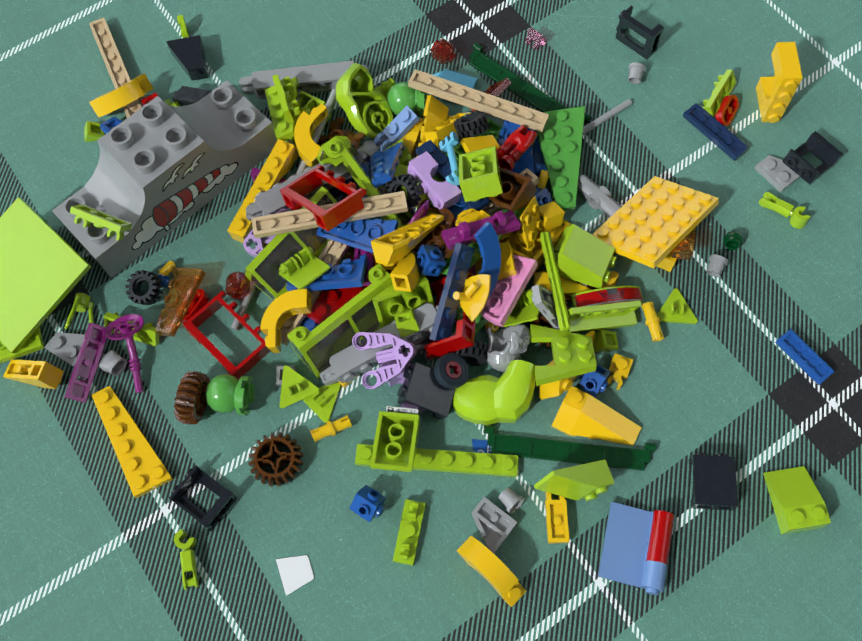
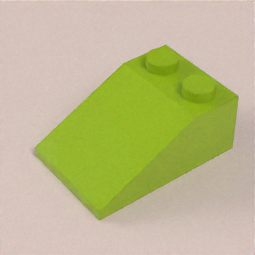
(480, 174)
(394, 302)
(395, 441)
(578, 481)
(796, 500)

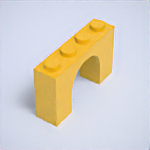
(777, 91)

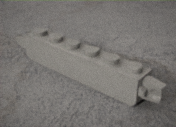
(311, 78)
(271, 201)
(353, 362)

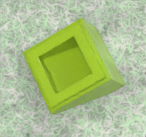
(92, 131)
(406, 323)
(605, 341)

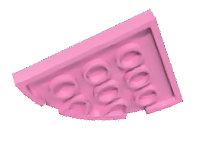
(507, 291)

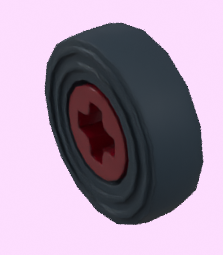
(443, 374)

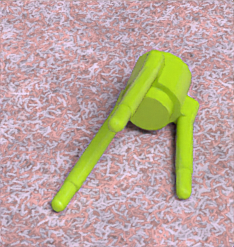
(80, 304)

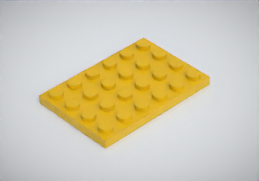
(655, 220)

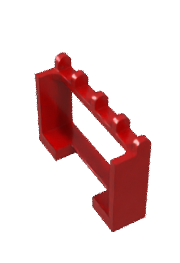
(326, 219)
(207, 311)
(464, 329)

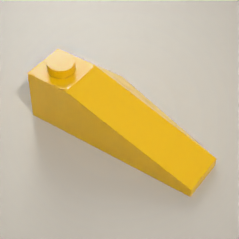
(401, 241)

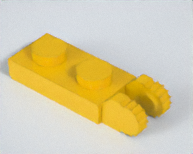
(556, 520)

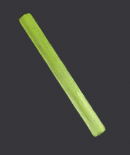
(555, 282)

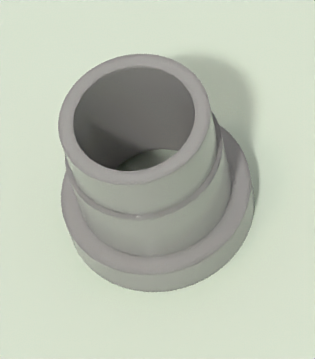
(636, 72)
(716, 265)
(511, 500)

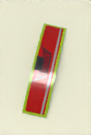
(607, 296)

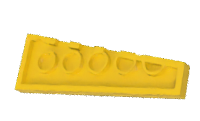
(136, 456)

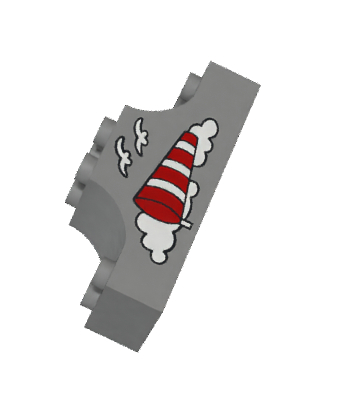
(165, 169)

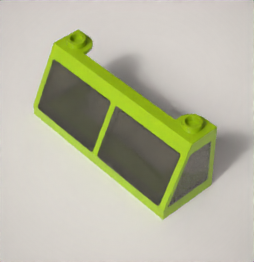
(340, 151)
(265, 266)
(338, 330)

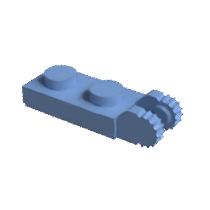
(397, 128)

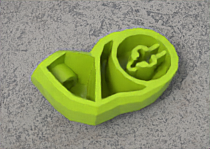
(363, 105)
(495, 399)

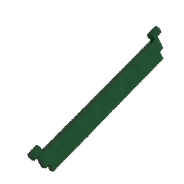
(518, 86)
(568, 451)

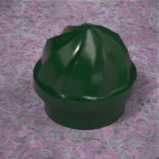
(733, 240)

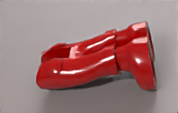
(521, 141)

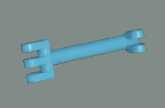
(448, 147)

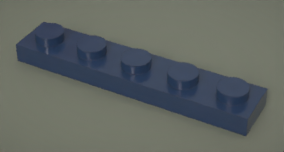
(444, 170)
(454, 283)

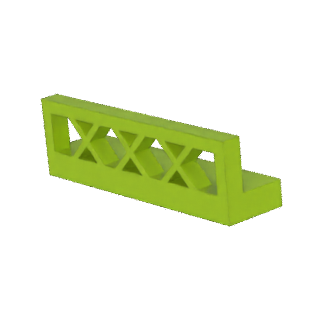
(603, 316)

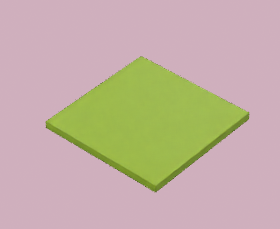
(34, 273)

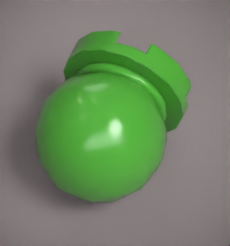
(401, 96)
(229, 393)

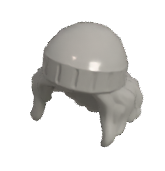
(507, 345)

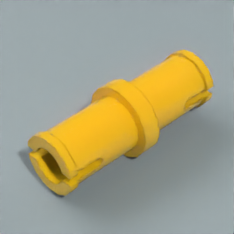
(652, 321)
(331, 428)

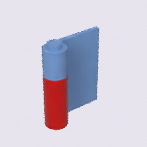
(637, 547)

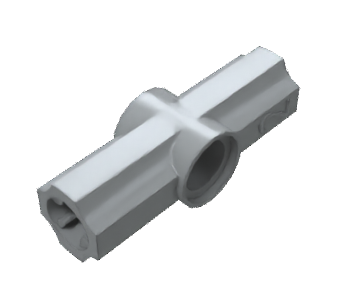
(597, 196)

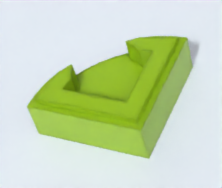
(184, 29)

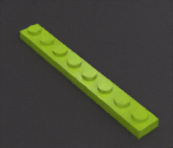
(452, 461)

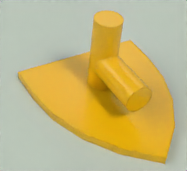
(474, 295)

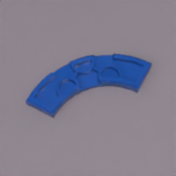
(491, 253)

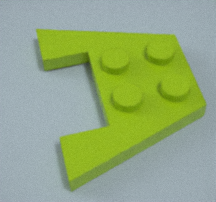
(571, 354)

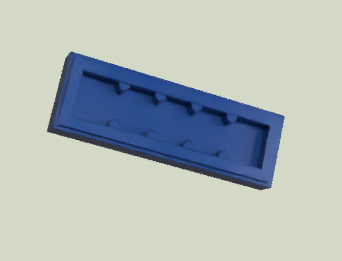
(804, 356)

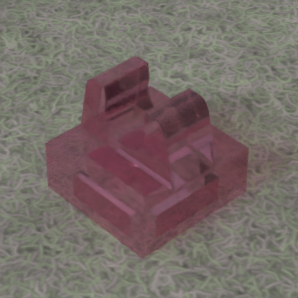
(535, 36)

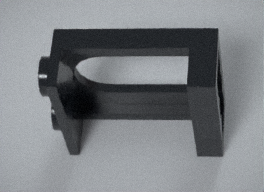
(652, 36)
(821, 149)
(196, 476)

